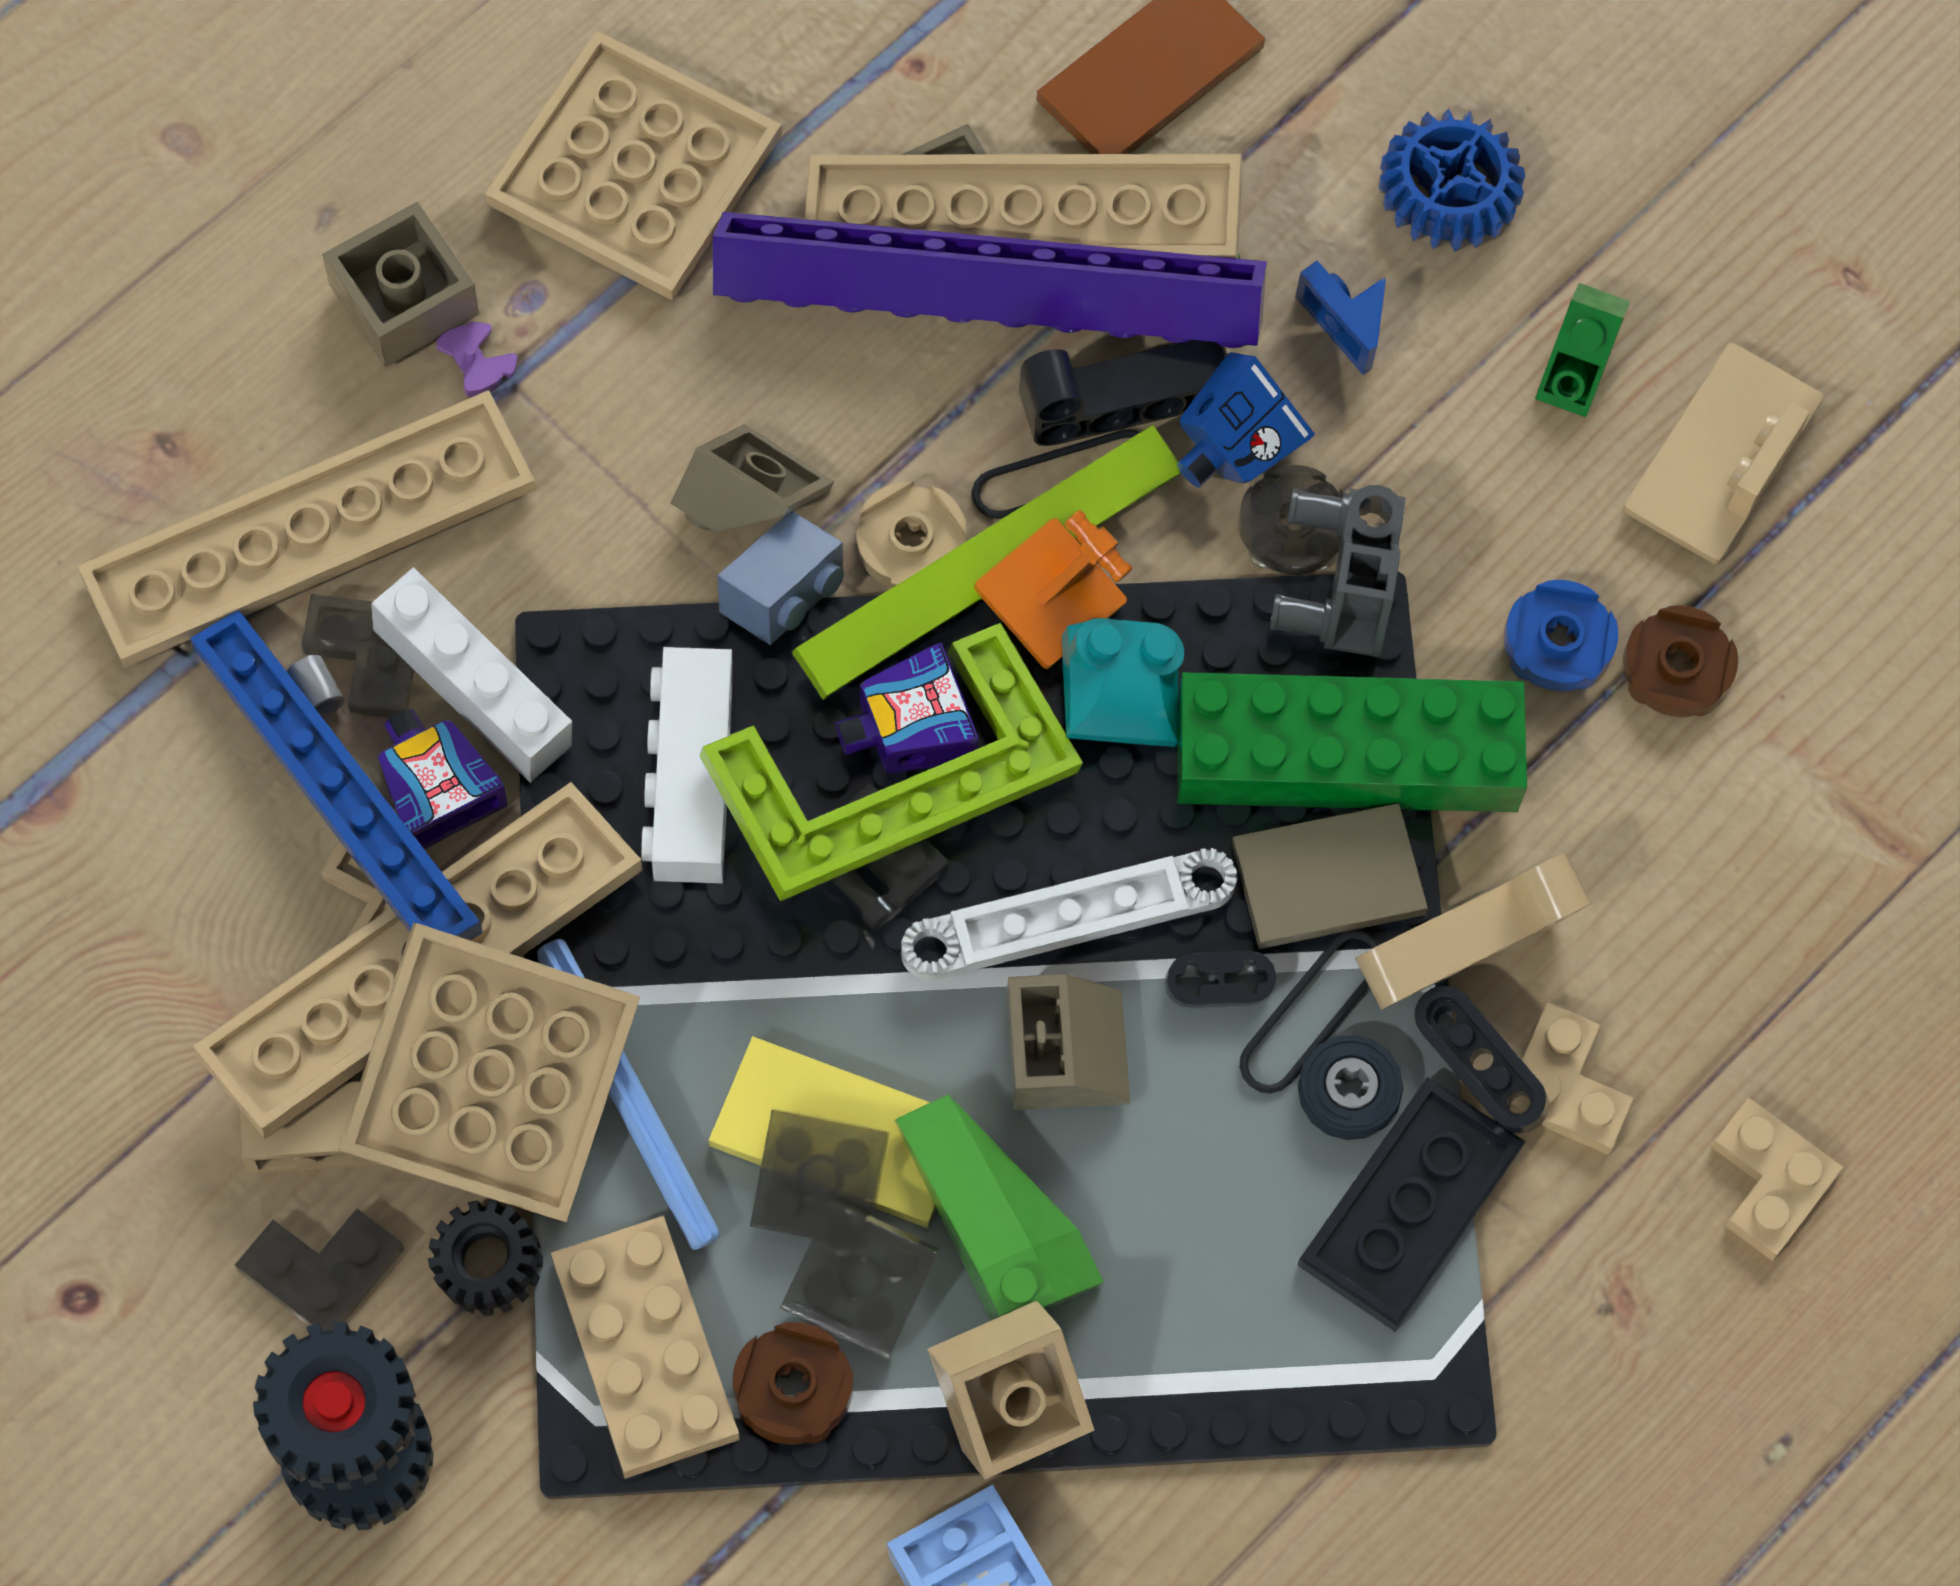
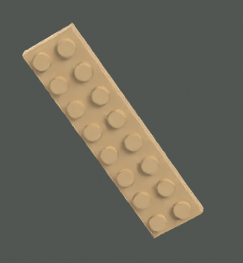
(1065, 198)
(306, 528)
(325, 1017)

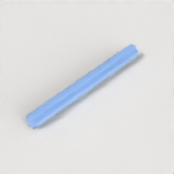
(648, 1131)

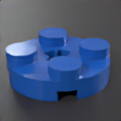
(1555, 666)

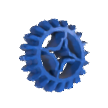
(1467, 203)

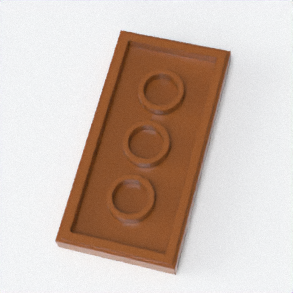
(1148, 72)

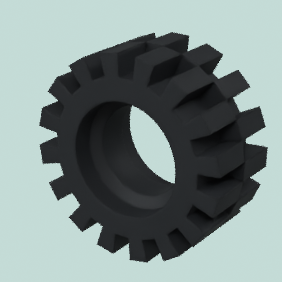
(463, 1231)

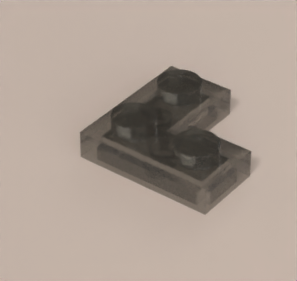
(345, 631)
(323, 1284)

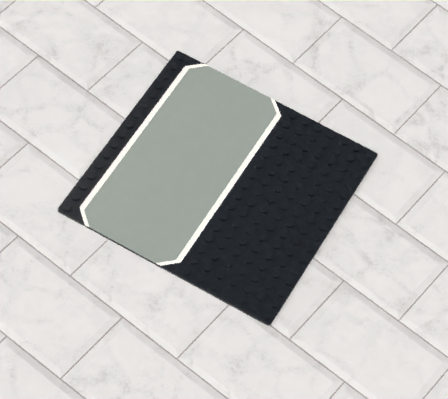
(1184, 1196)

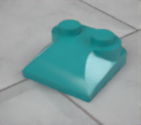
(1121, 681)

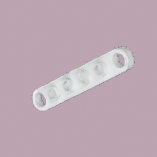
(1068, 914)

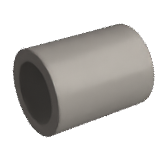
(317, 684)

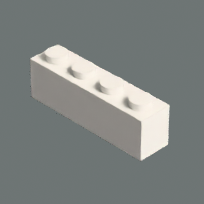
(471, 674)
(688, 807)

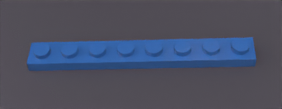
(332, 779)

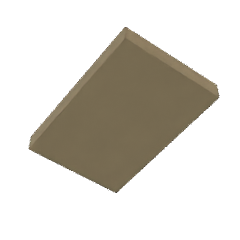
(1329, 876)

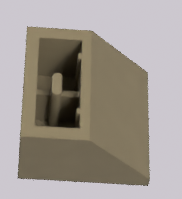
(1066, 1043)

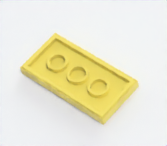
(796, 1083)

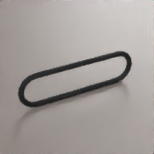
(1036, 460)
(1264, 1088)

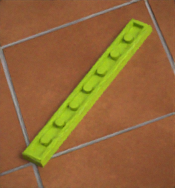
(948, 583)

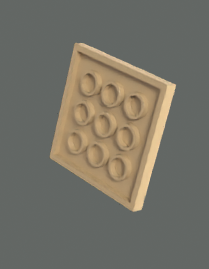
(633, 164)
(489, 1072)

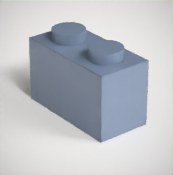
(781, 577)

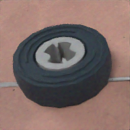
(1349, 1115)

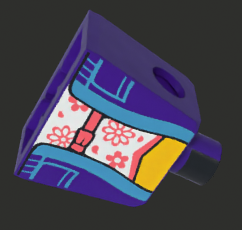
(911, 715)
(437, 778)

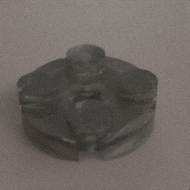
(1273, 543)

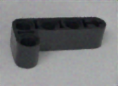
(1112, 393)

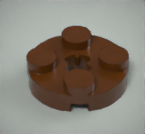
(1674, 692)
(808, 1414)

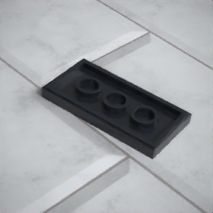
(1411, 1204)

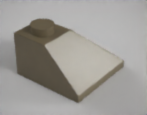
(744, 482)

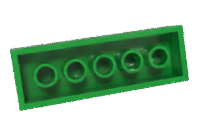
(1351, 742)

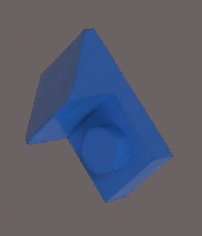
(1347, 321)

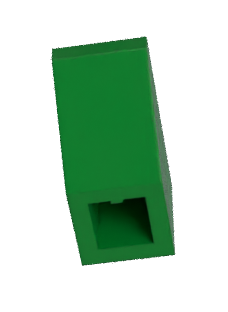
(1582, 349)

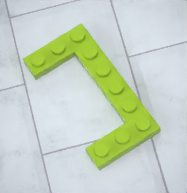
(806, 853)

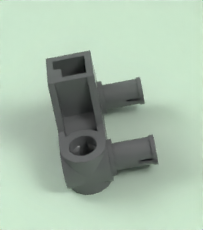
(1364, 571)

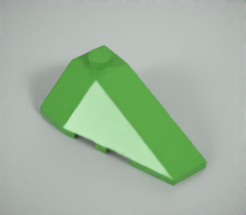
(997, 1218)

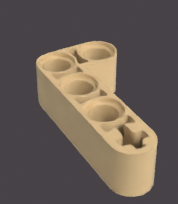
(1473, 931)

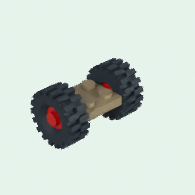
(344, 1425)

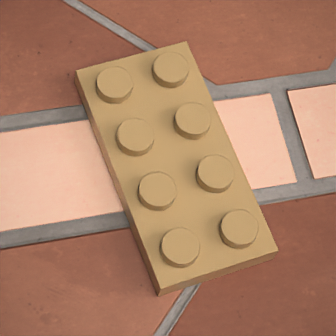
(644, 1347)

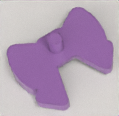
(479, 372)

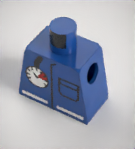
(1240, 424)

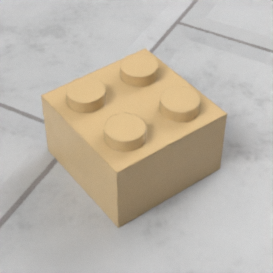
(1011, 1389)

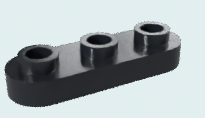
(1468, 1039)

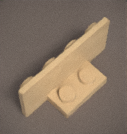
(1723, 453)

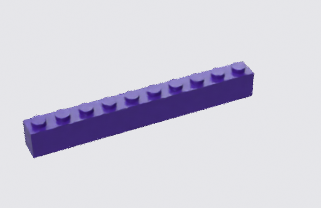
(989, 279)

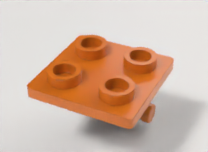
(1055, 584)

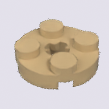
(913, 507)

